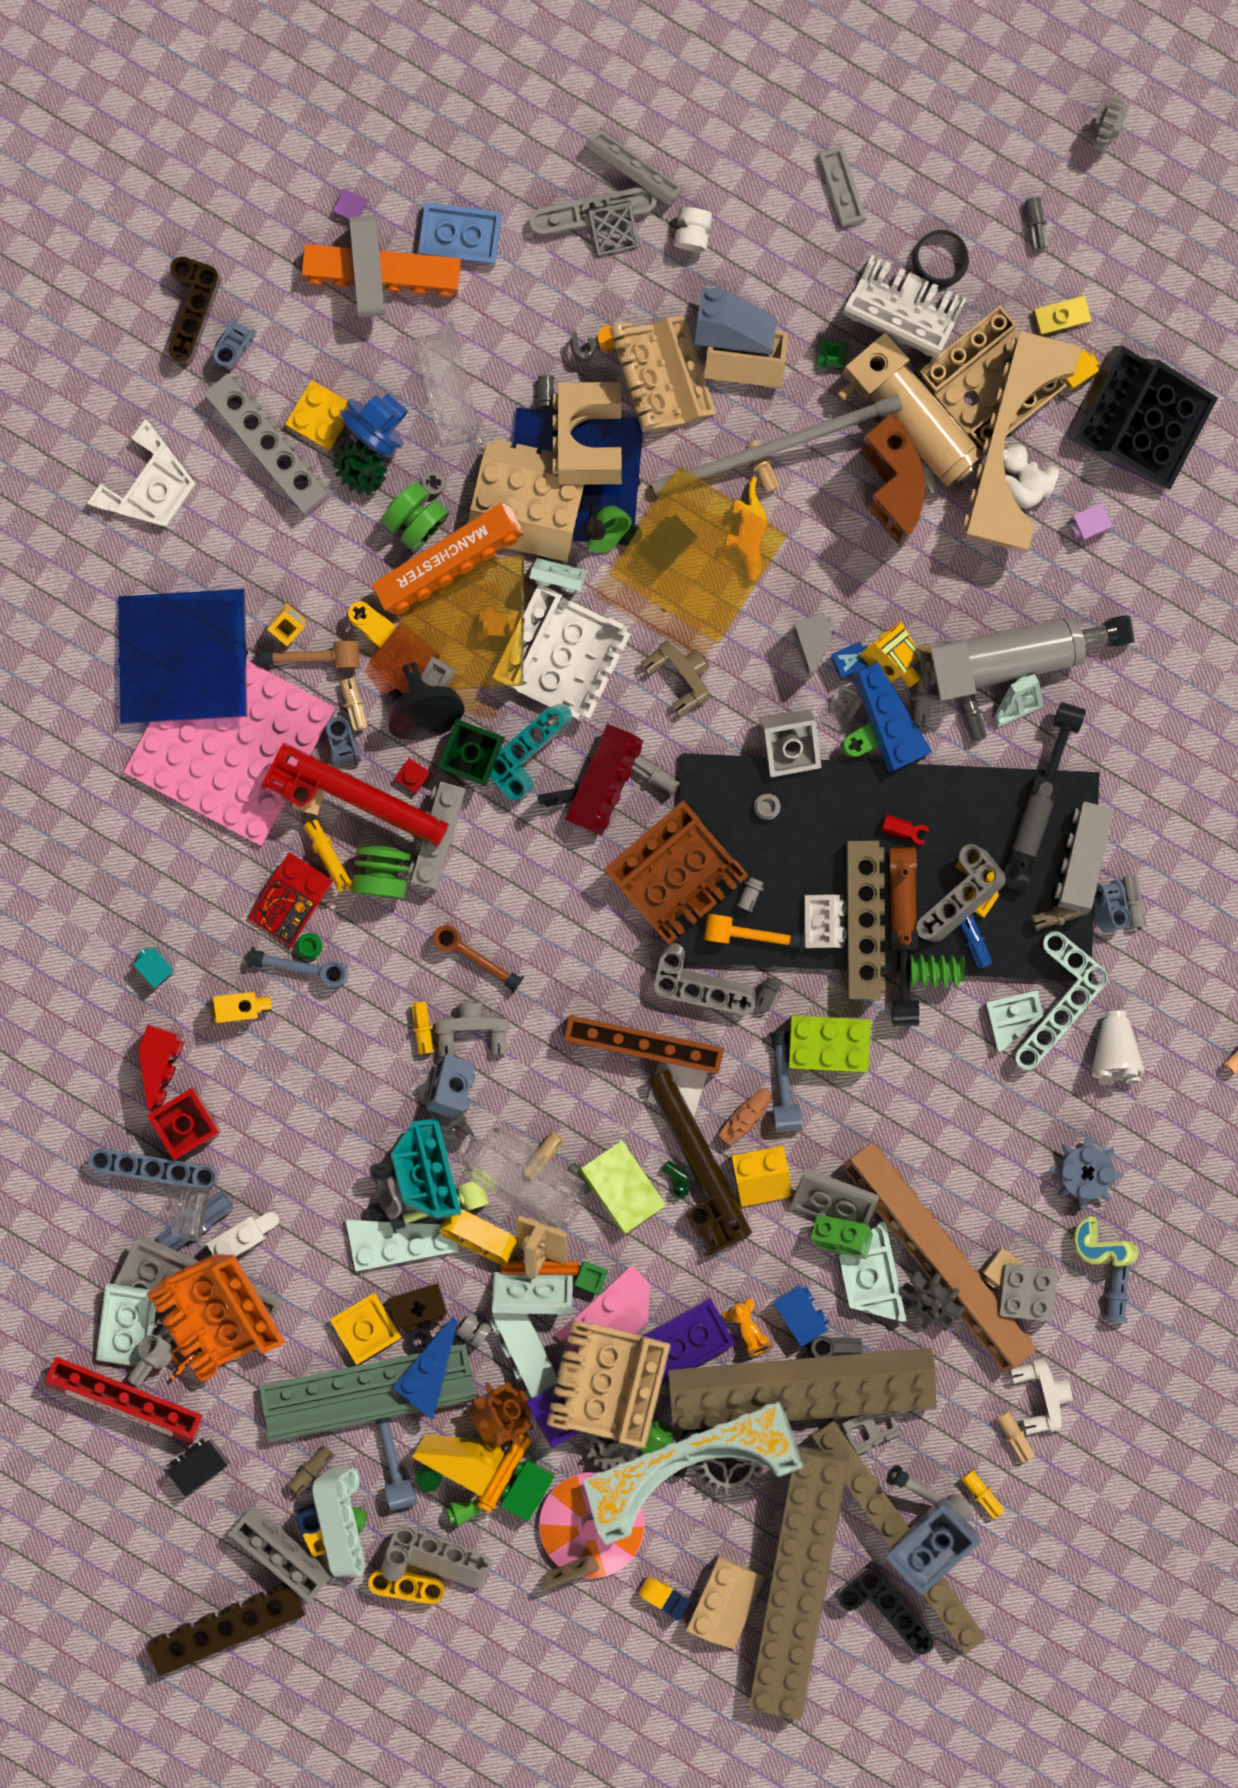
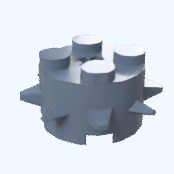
(1101, 1174)

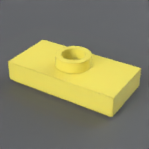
(1062, 315)

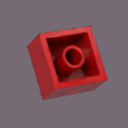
(184, 1123)

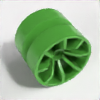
(408, 511)

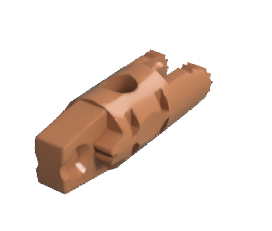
(745, 1117)

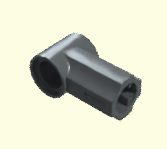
(836, 1346)

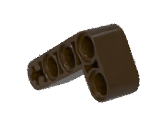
(190, 314)

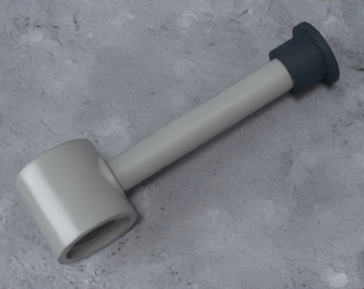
(898, 1477)

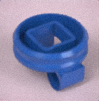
(375, 423)

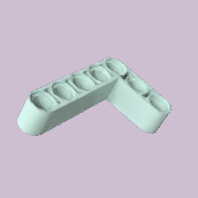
(1065, 1003)

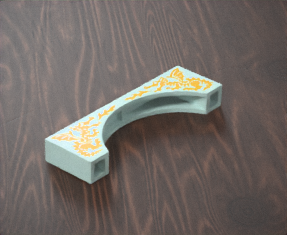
(621, 1491)

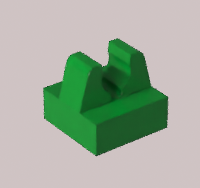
(832, 354)

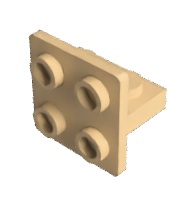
(540, 1243)

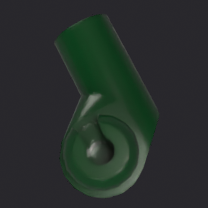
(679, 1178)

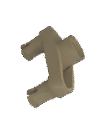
(689, 666)

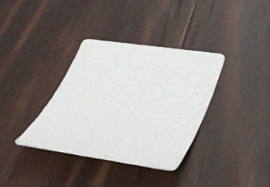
(688, 1080)

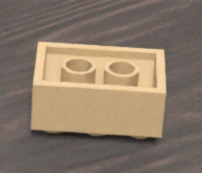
(749, 366)
(725, 1602)

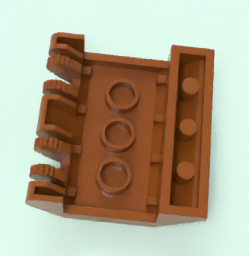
(674, 871)

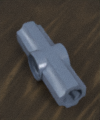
(216, 1208)

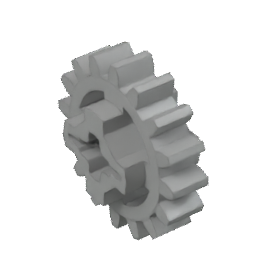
(1108, 123)
(610, 1454)

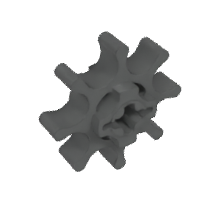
(931, 1300)

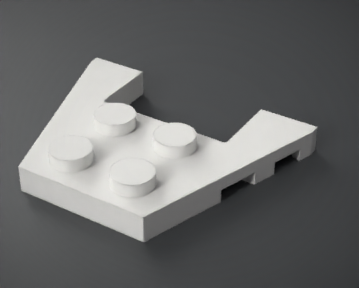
(157, 490)

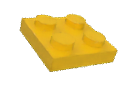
(318, 416)
(365, 1328)

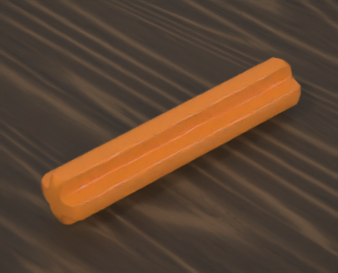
(549, 1268)

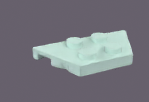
(873, 1281)

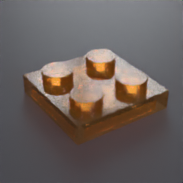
(400, 649)

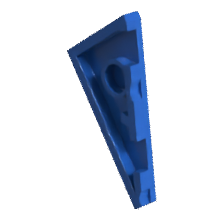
(424, 1378)

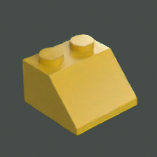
(762, 1175)

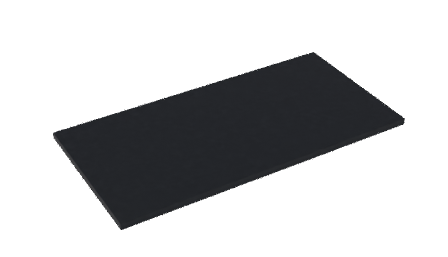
(848, 801)

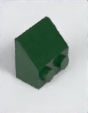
(471, 752)

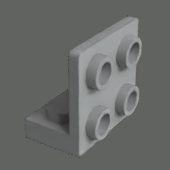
(1028, 1292)

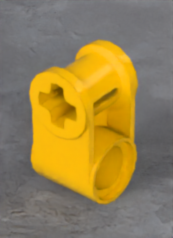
(374, 626)

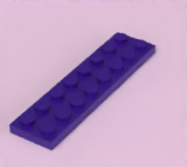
(693, 1339)

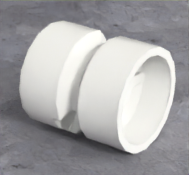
(692, 230)

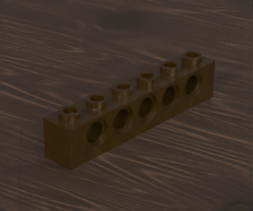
(167, 1661)

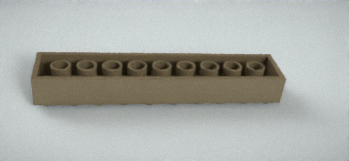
(805, 1387)
(799, 1584)

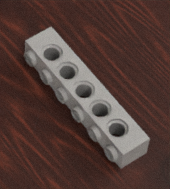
(220, 396)

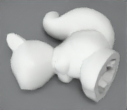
(1032, 482)

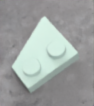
(1021, 699)

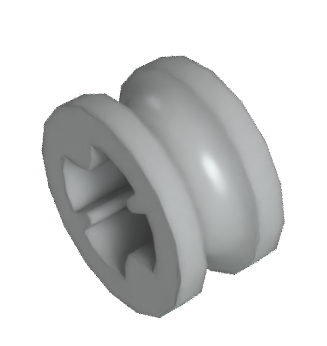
(439, 477)

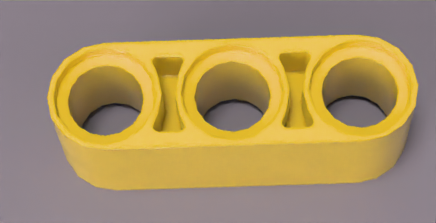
(479, 1237)
(418, 1594)

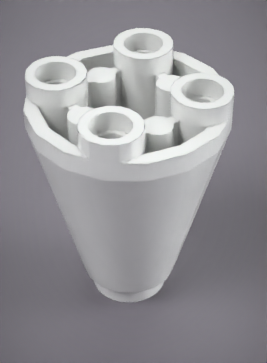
(1117, 1051)

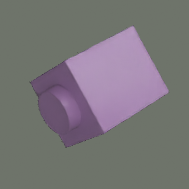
(1090, 522)

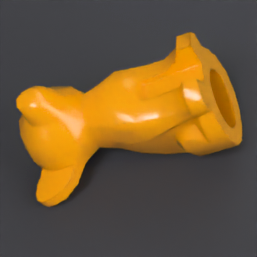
(755, 1342)

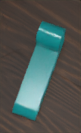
(531, 745)

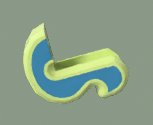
(1099, 1253)

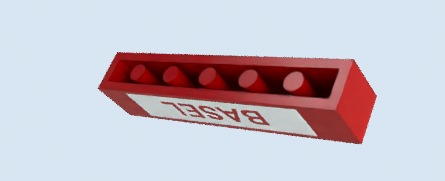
(123, 1400)

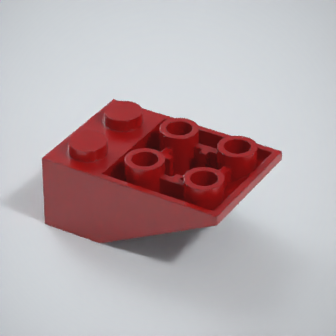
(156, 1058)

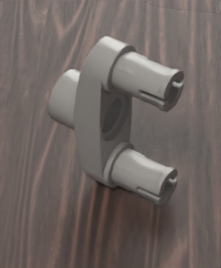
(472, 1018)

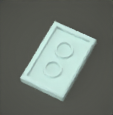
(532, 1296)
(124, 1322)

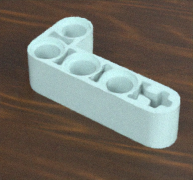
(338, 1522)

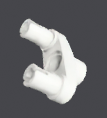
(1054, 1392)

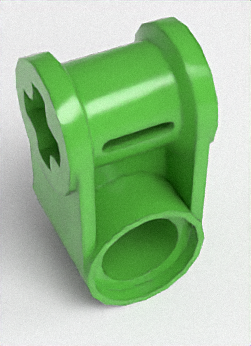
(865, 737)

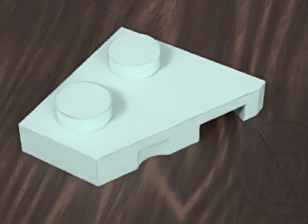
(1013, 1017)

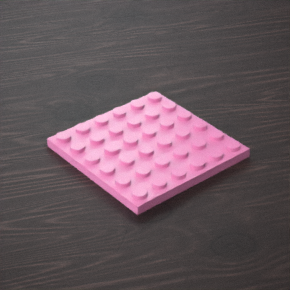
(223, 761)

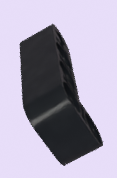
(891, 1612)

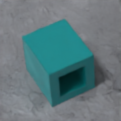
(153, 966)

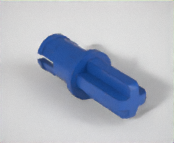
(976, 943)

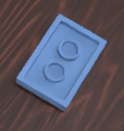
(460, 233)

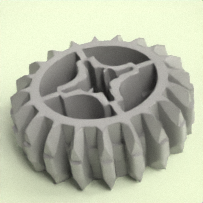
(726, 1482)

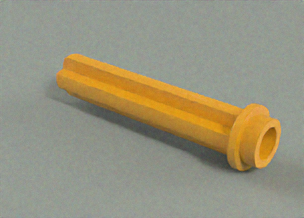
(503, 1475)

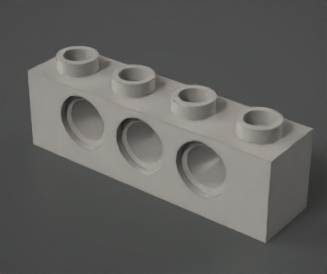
(280, 1554)

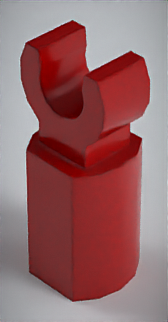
(903, 829)

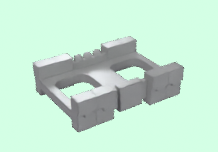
(875, 1436)

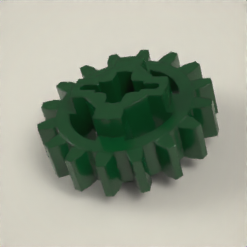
(359, 467)

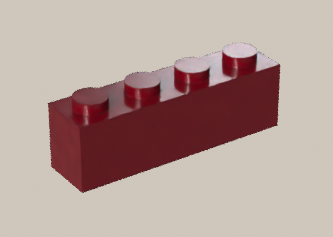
(604, 780)

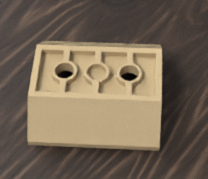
(977, 367)

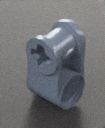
(234, 340)
(342, 744)
(1111, 907)

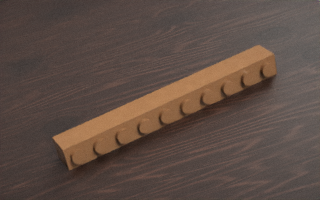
(937, 1254)

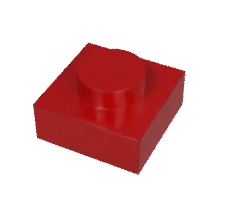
(412, 776)

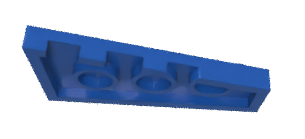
(892, 724)

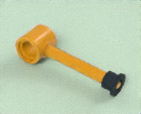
(720, 928)

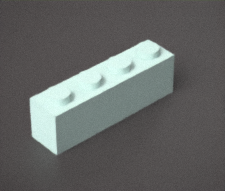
(526, 1350)

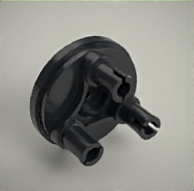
(423, 709)

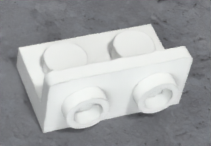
(825, 921)

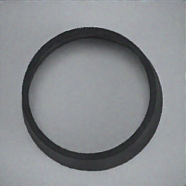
(940, 282)

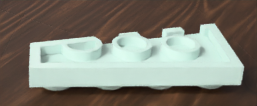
(377, 1245)

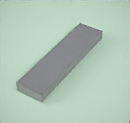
(634, 167)

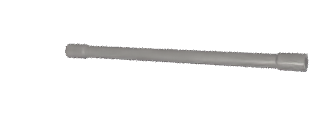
(878, 409)

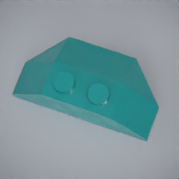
(425, 1171)

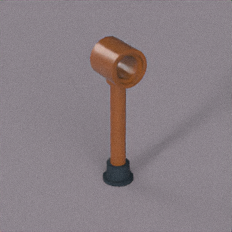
(511, 980)

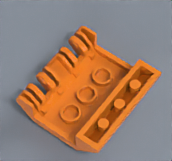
(215, 1312)

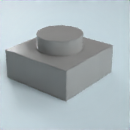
(438, 673)

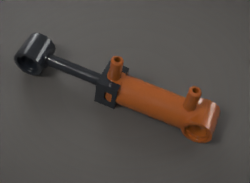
(903, 929)

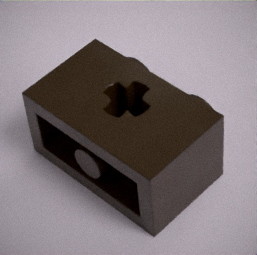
(402, 1306)

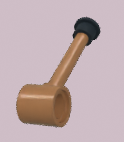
(344, 656)

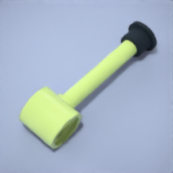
(469, 1195)

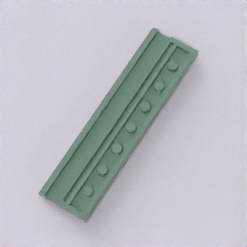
(354, 1396)

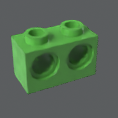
(842, 1236)

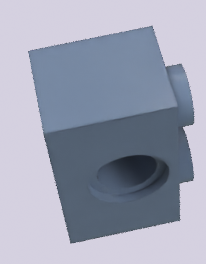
(441, 1097)

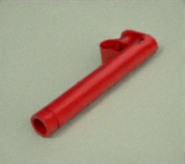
(316, 775)

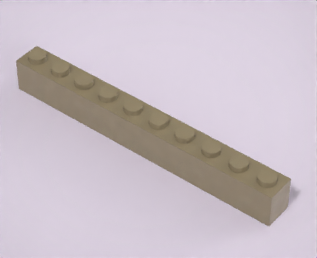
(893, 1528)

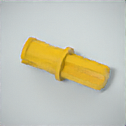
(422, 1027)
(982, 1494)

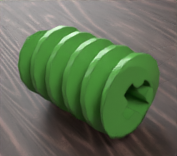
(936, 972)

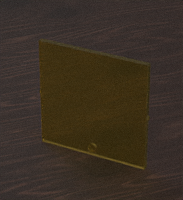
(698, 554)
(477, 624)

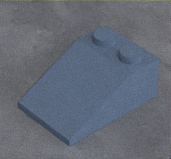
(733, 323)
(933, 1546)

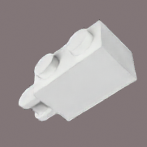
(244, 1235)

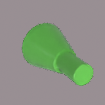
(462, 1511)

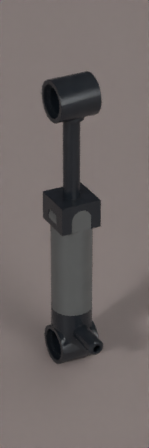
(1040, 804)

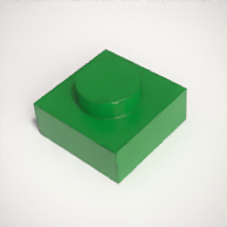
(590, 1278)

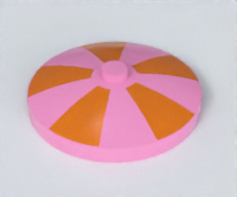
(571, 1532)

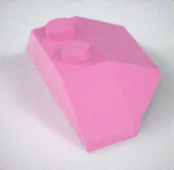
(620, 1307)

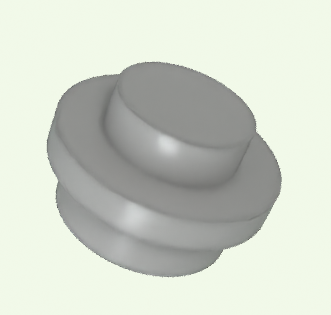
(767, 806)

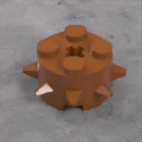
(501, 1415)

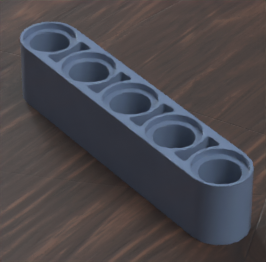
(140, 1168)

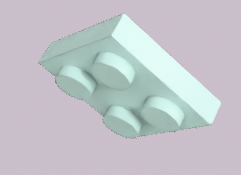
(550, 572)

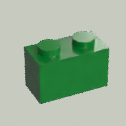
(527, 1489)

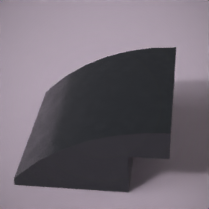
(1142, 416)

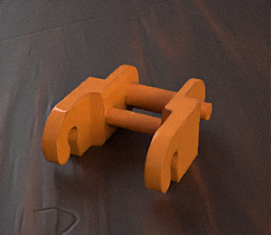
(182, 1366)

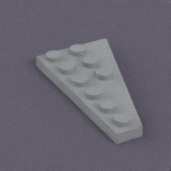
(152, 1262)

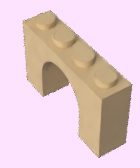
(577, 462)

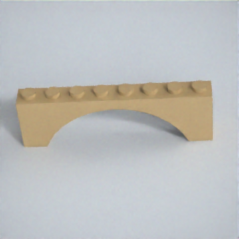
(995, 513)

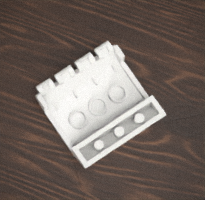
(567, 652)

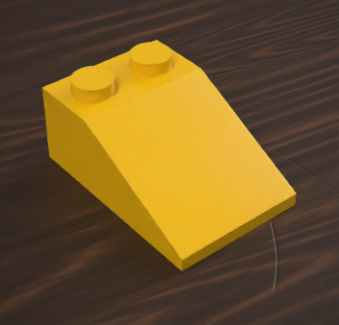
(461, 1459)

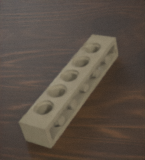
(855, 853)

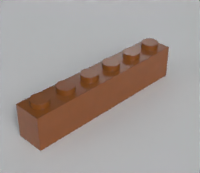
(644, 1044)

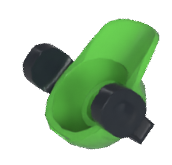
(607, 527)

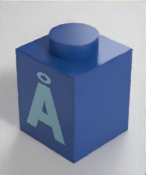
(848, 660)

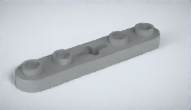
(566, 215)

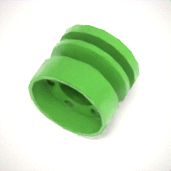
(380, 872)

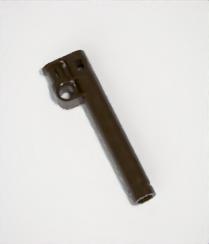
(719, 1200)

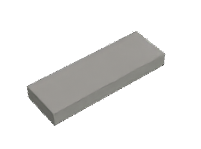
(842, 186)

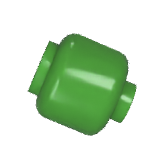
(658, 1438)

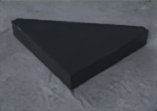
(557, 797)

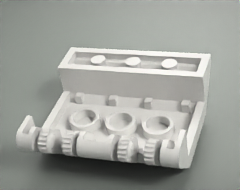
(902, 312)

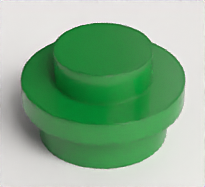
(309, 946)
(428, 1478)

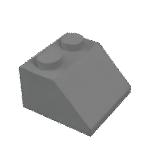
(813, 639)
(790, 742)

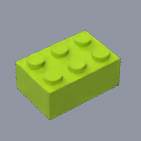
(829, 1043)

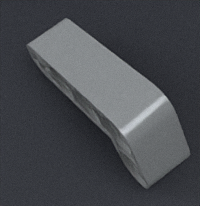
(367, 266)
(957, 897)
(705, 983)
(435, 1556)

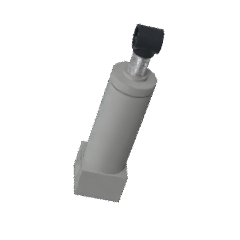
(959, 667)

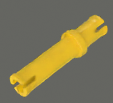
(323, 846)

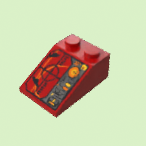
(290, 899)

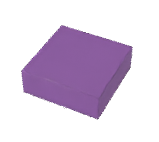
(349, 205)

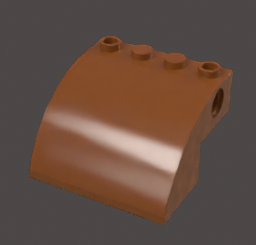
(898, 463)

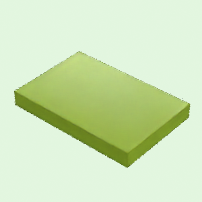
(622, 1187)

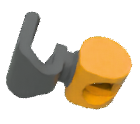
(602, 342)

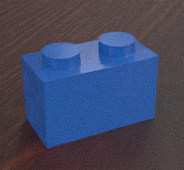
(801, 1315)

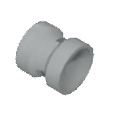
(469, 1325)

